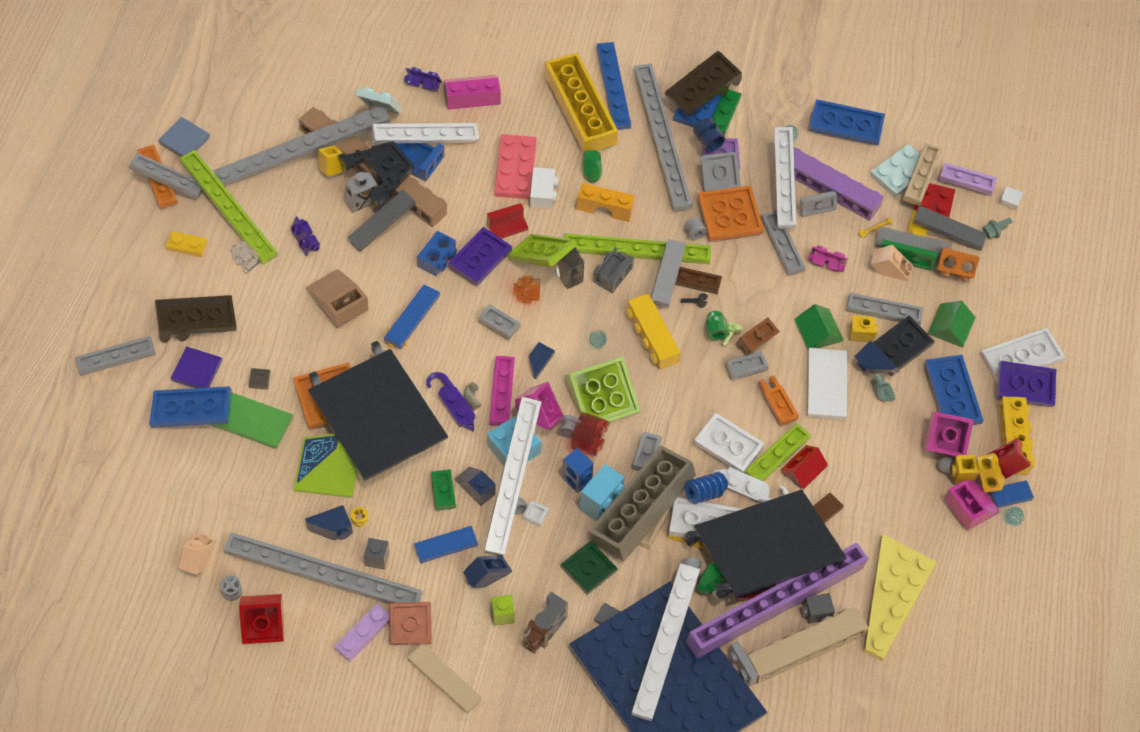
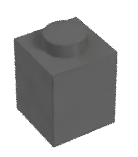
(376, 553)
(818, 607)

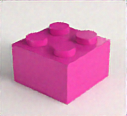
(948, 434)

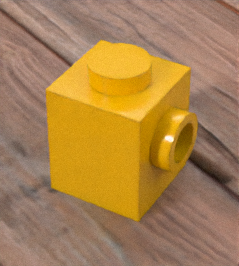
(328, 160)
(863, 328)
(964, 468)

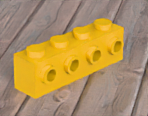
(1015, 424)

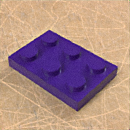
(480, 256)
(1027, 381)

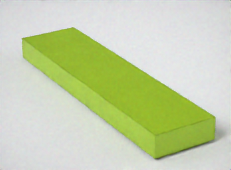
(778, 453)

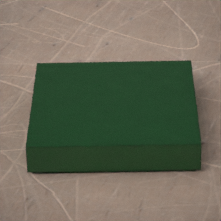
(589, 567)

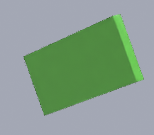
(256, 421)

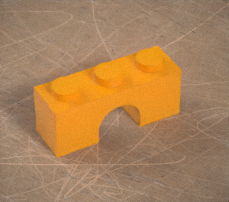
(619, 203)

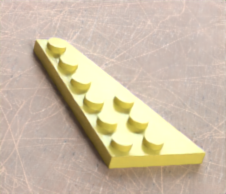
(897, 585)

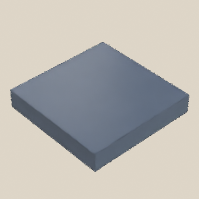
(184, 137)

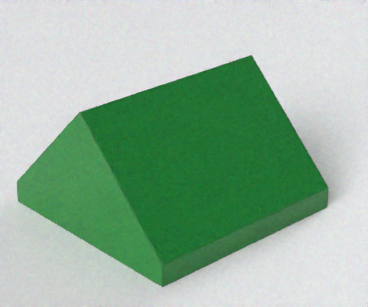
(952, 323)
(818, 327)

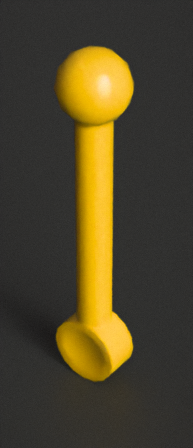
(862, 233)

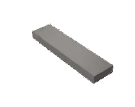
(165, 175)
(912, 240)
(783, 244)
(668, 273)
(883, 308)
(115, 356)

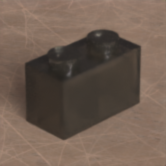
(571, 269)

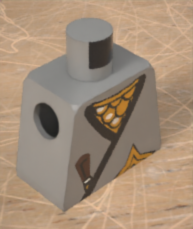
(357, 191)

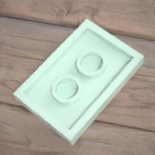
(374, 99)
(897, 170)

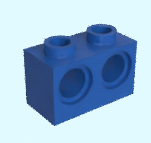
(434, 251)
(577, 470)

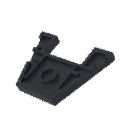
(388, 165)

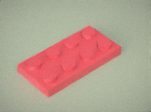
(515, 166)

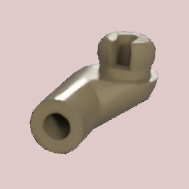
(469, 395)

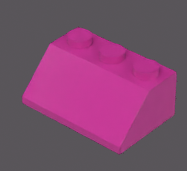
(472, 92)

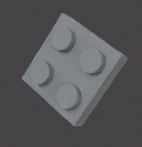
(720, 171)

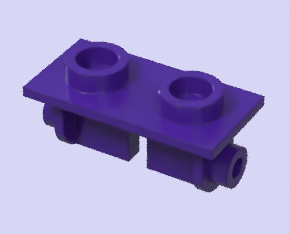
(429, 79)
(301, 230)

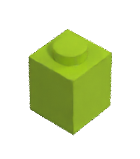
(503, 610)

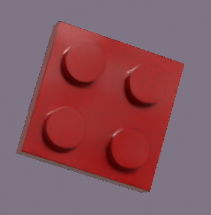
(938, 199)

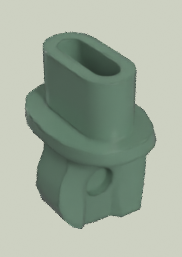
(994, 229)
(884, 389)

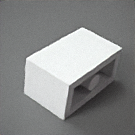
(543, 188)

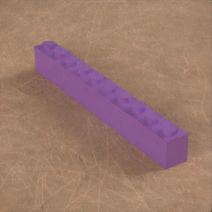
(772, 603)

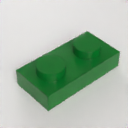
(443, 489)

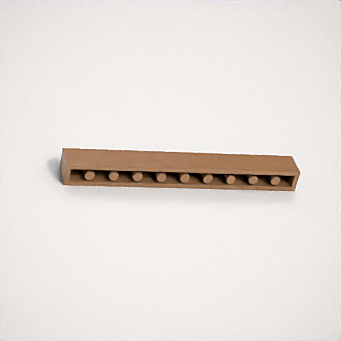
(427, 206)

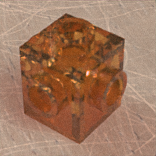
(532, 284)

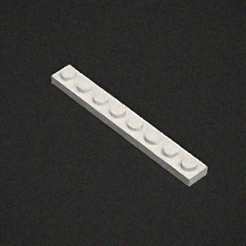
(512, 476)
(665, 642)

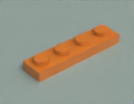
(164, 195)

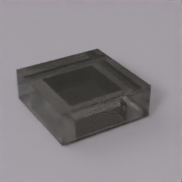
(259, 378)

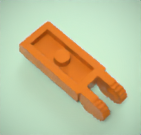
(778, 401)

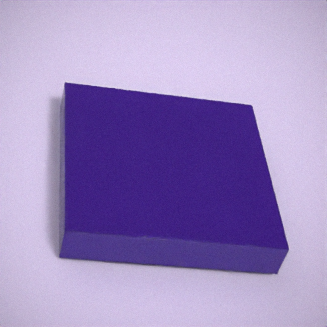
(196, 368)

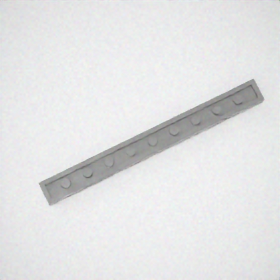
(663, 137)
(301, 146)
(320, 570)

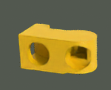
(990, 473)

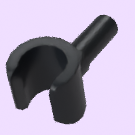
(698, 301)

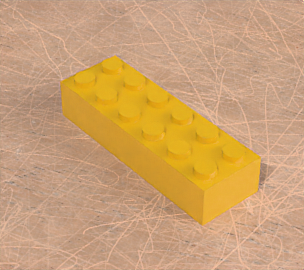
(581, 102)

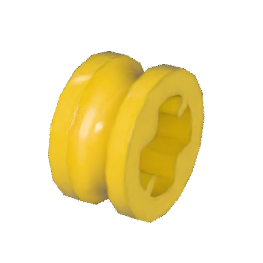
(356, 511)

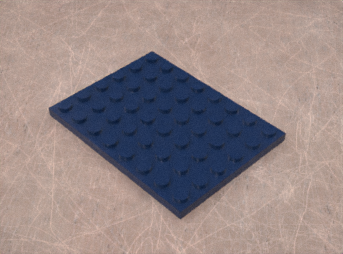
(696, 693)

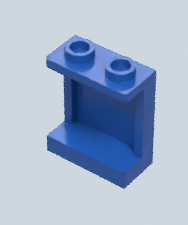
(423, 157)

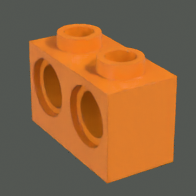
(959, 258)

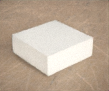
(1011, 197)
(535, 513)

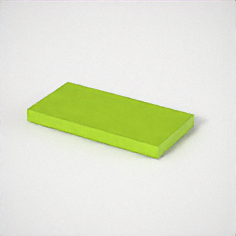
(541, 250)

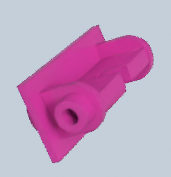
(821, 255)

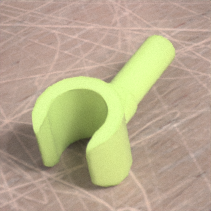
(733, 329)

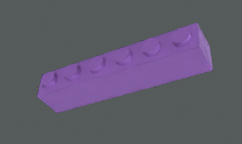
(825, 179)

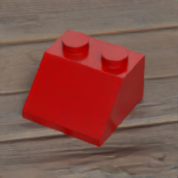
(261, 618)

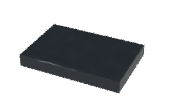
(904, 342)

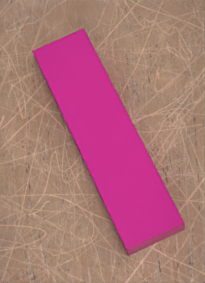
(502, 390)

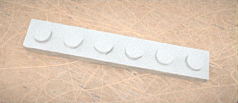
(425, 133)
(785, 177)

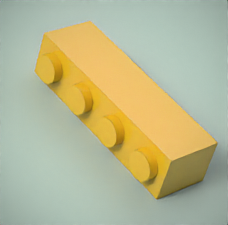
(653, 331)

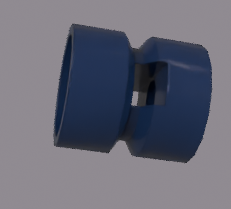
(709, 134)

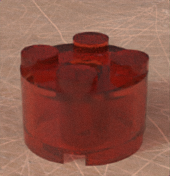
(589, 434)

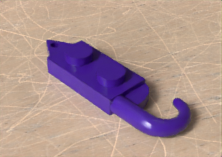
(453, 401)

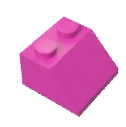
(549, 410)

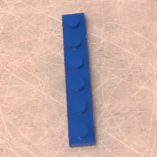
(613, 85)

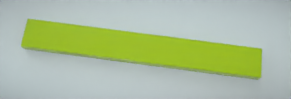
(228, 206)
(637, 248)

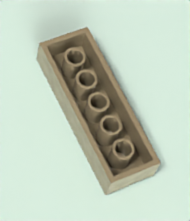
(642, 503)

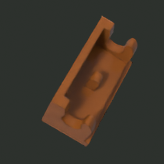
(757, 336)

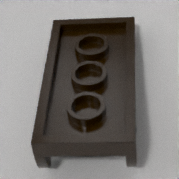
(704, 83)
(194, 316)

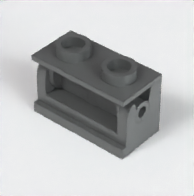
(613, 270)

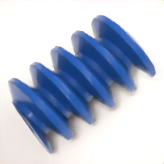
(705, 487)

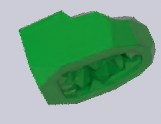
(592, 165)
(716, 326)
(710, 580)

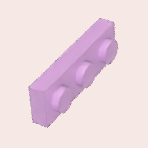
(968, 179)
(363, 633)

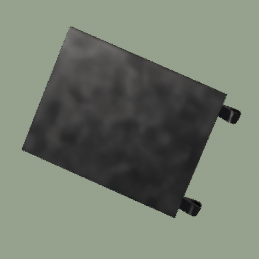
(377, 413)
(767, 544)

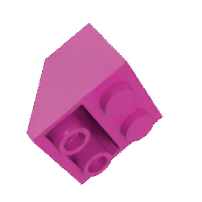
(970, 503)

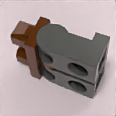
(546, 623)

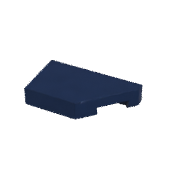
(540, 358)

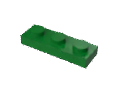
(726, 110)
(916, 256)

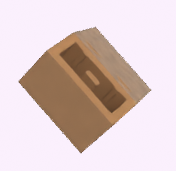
(339, 297)

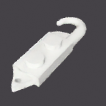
(748, 485)

